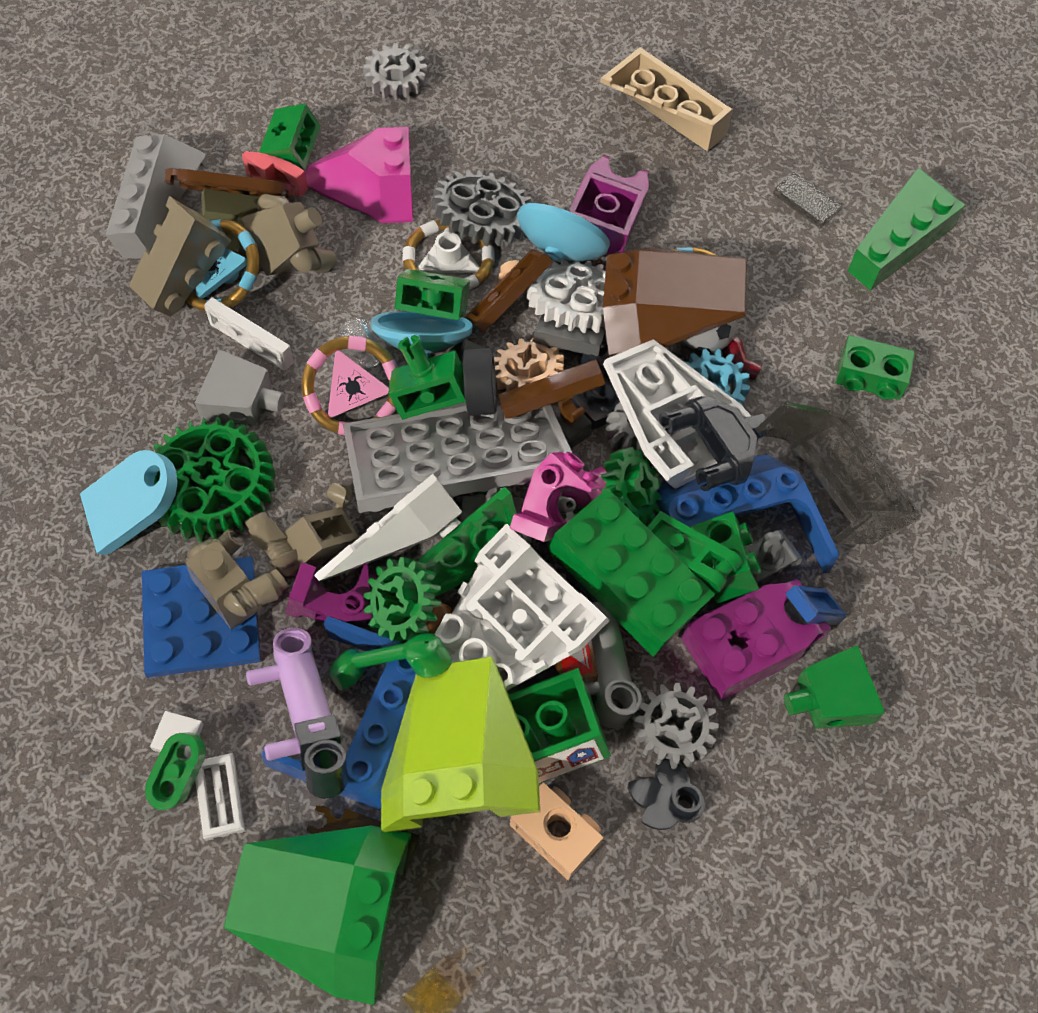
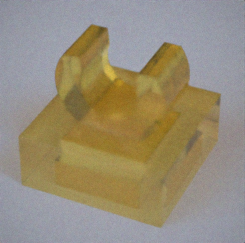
(432, 995)

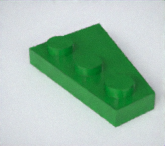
(456, 553)

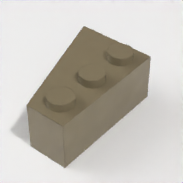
(179, 258)

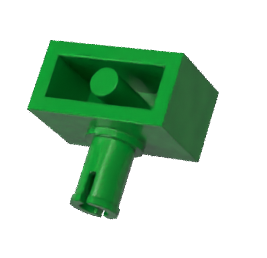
(425, 382)

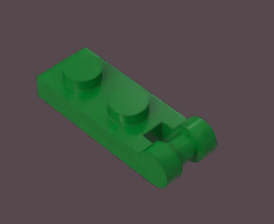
(696, 550)

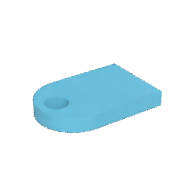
(128, 500)

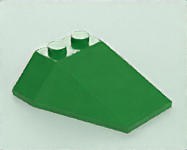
(321, 904)

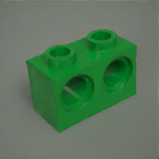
(874, 367)
(738, 537)

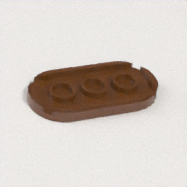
(236, 184)

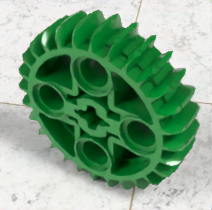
(216, 478)

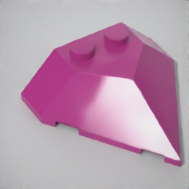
(369, 175)

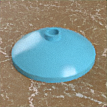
(562, 233)
(434, 332)

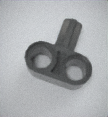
(774, 556)

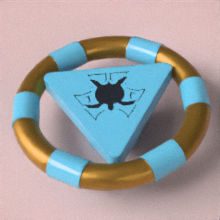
(227, 269)

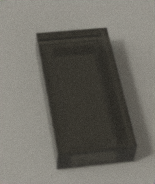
(807, 200)

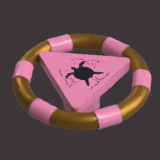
(350, 382)

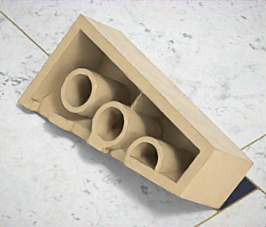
(671, 98)

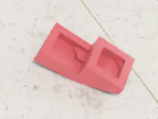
(273, 168)

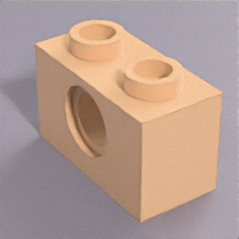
(564, 853)

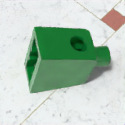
(836, 692)

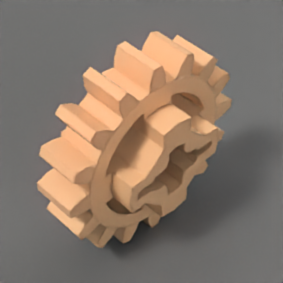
(526, 364)

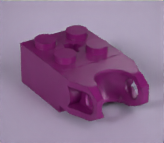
(611, 202)
(762, 639)

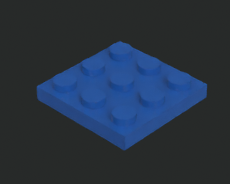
(186, 631)

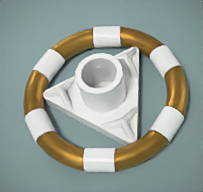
(447, 254)

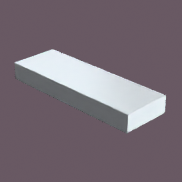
(249, 334)

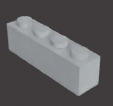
(145, 194)

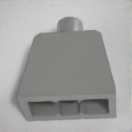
(236, 391)

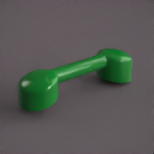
(423, 653)

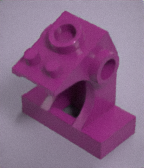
(314, 602)

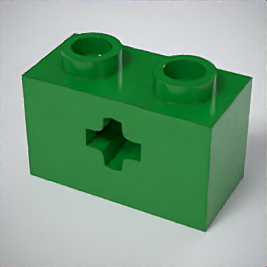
(291, 134)
(432, 294)

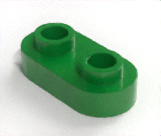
(175, 768)

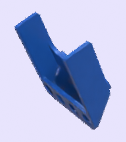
(767, 485)
(378, 730)

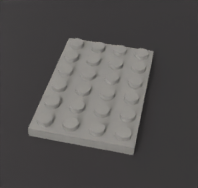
(460, 450)

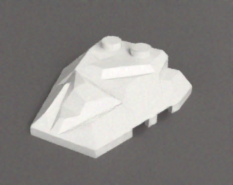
(518, 612)

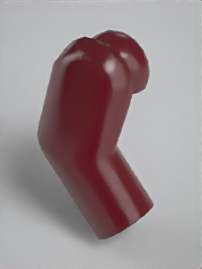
(737, 349)

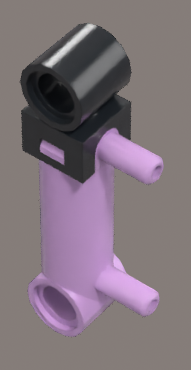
(314, 726)

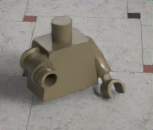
(287, 236)
(310, 539)
(225, 582)

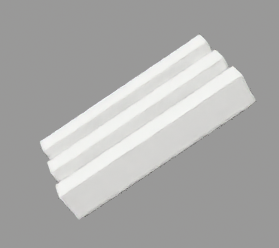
(224, 828)

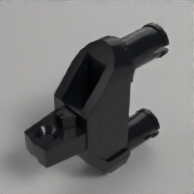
(724, 433)

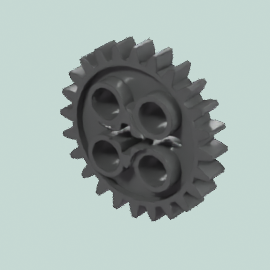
(479, 207)

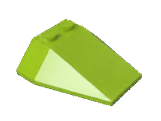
(459, 751)

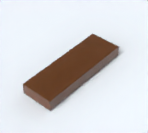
(508, 289)
(551, 389)

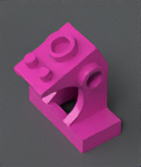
(540, 510)

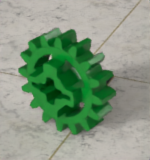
(633, 482)
(402, 599)

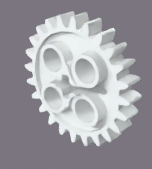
(570, 295)

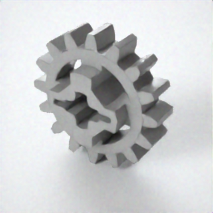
(395, 71)
(672, 707)

